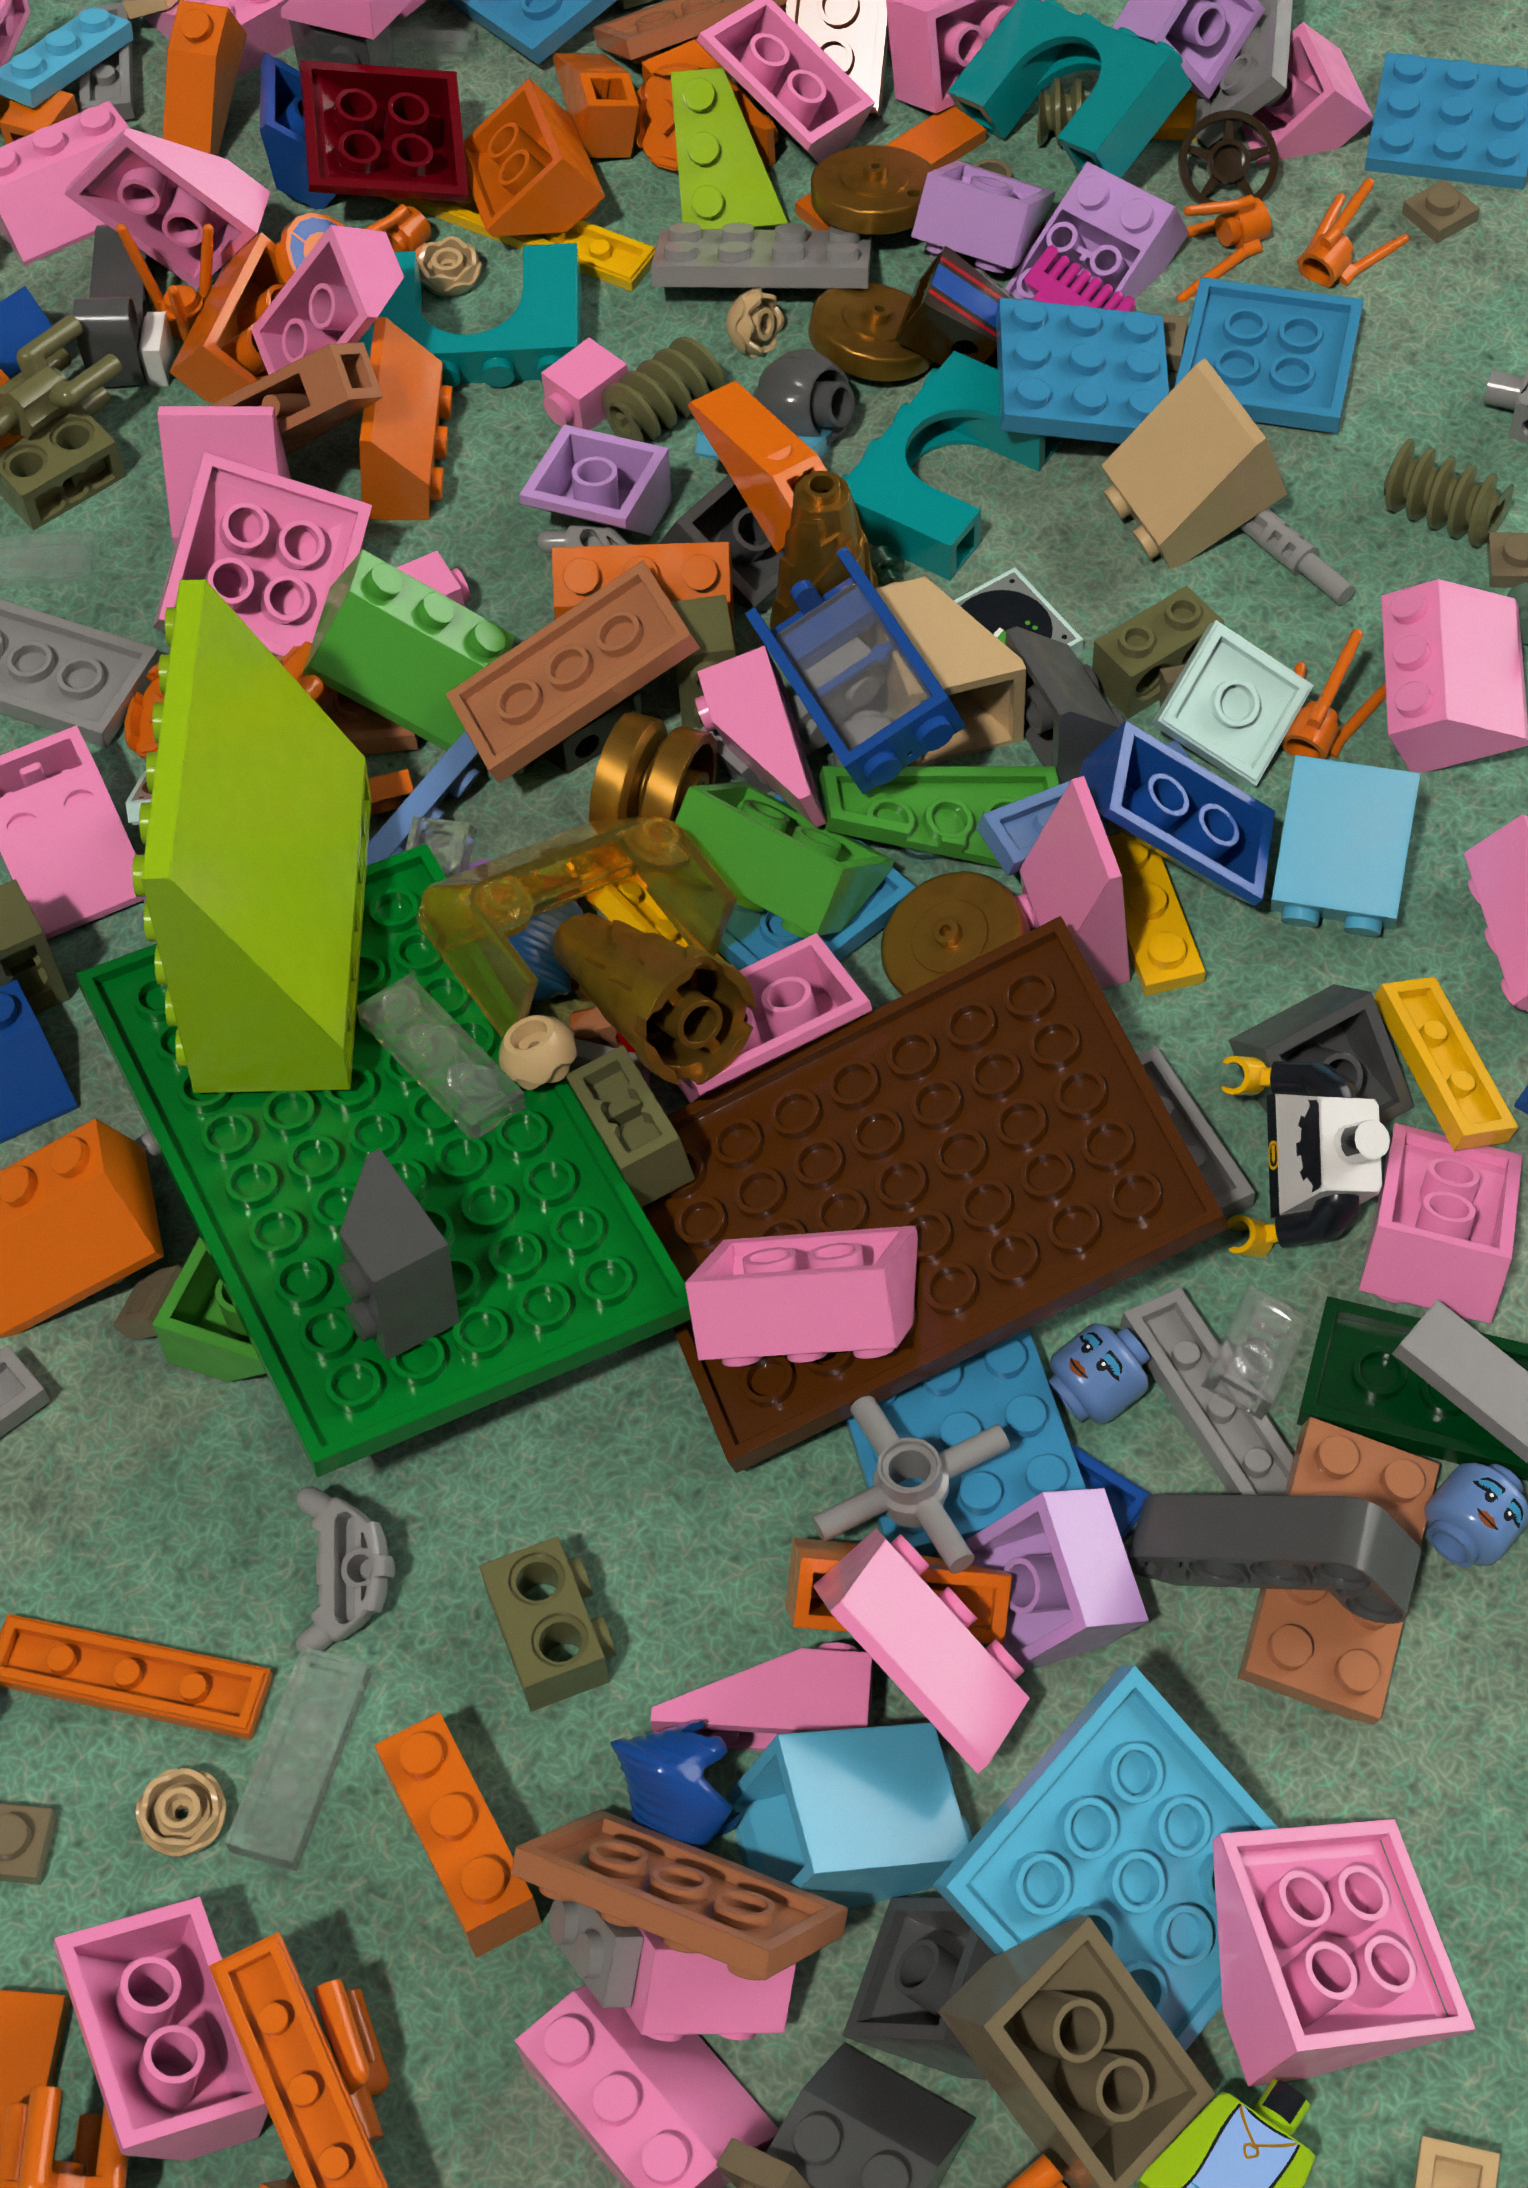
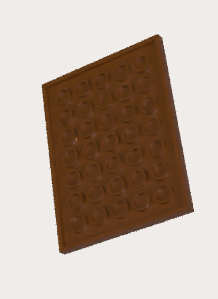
(985, 1116)

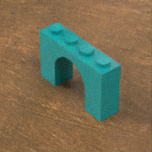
(1044, 42)
(518, 349)
(905, 513)

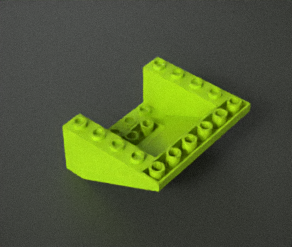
(251, 861)

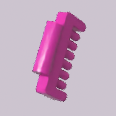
(1044, 283)

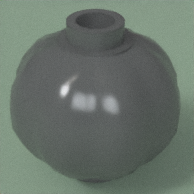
(807, 392)

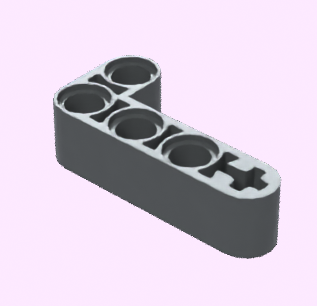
(115, 309)
(1280, 1544)

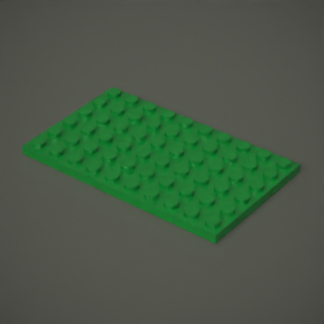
(534, 1213)

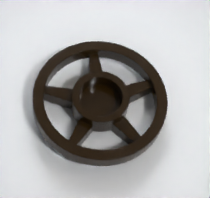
(1228, 158)

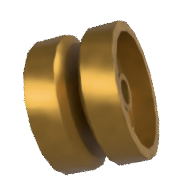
(649, 770)

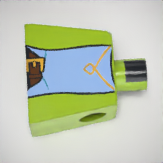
(1238, 2145)

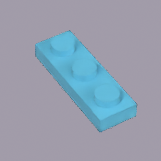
(63, 56)

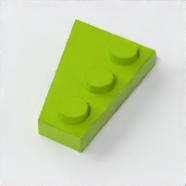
(717, 157)

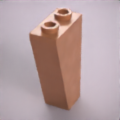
(313, 392)

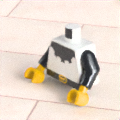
(1320, 1152)

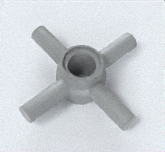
(915, 1505)

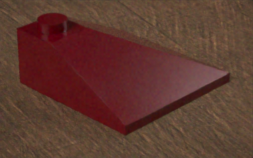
(383, 131)

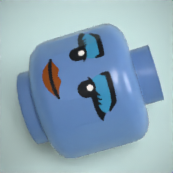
(1099, 1373)
(1476, 1514)

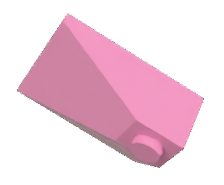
(264, 548)
(1324, 1951)

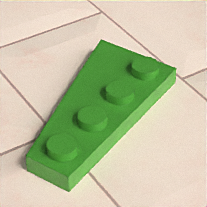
(929, 805)

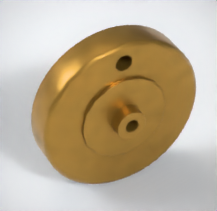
(869, 189)
(860, 332)
(947, 926)

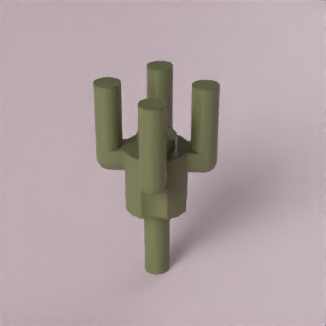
(43, 392)

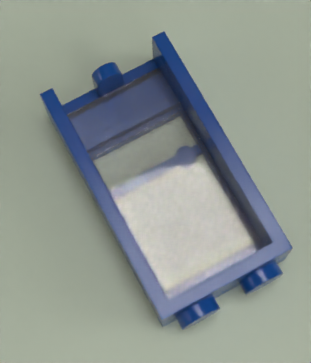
(860, 677)

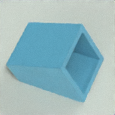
(1344, 845)
(851, 1812)

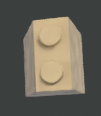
(1192, 470)
(970, 664)

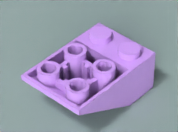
(1111, 232)

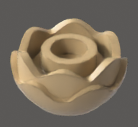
(449, 267)
(754, 320)
(537, 1051)
(169, 1794)

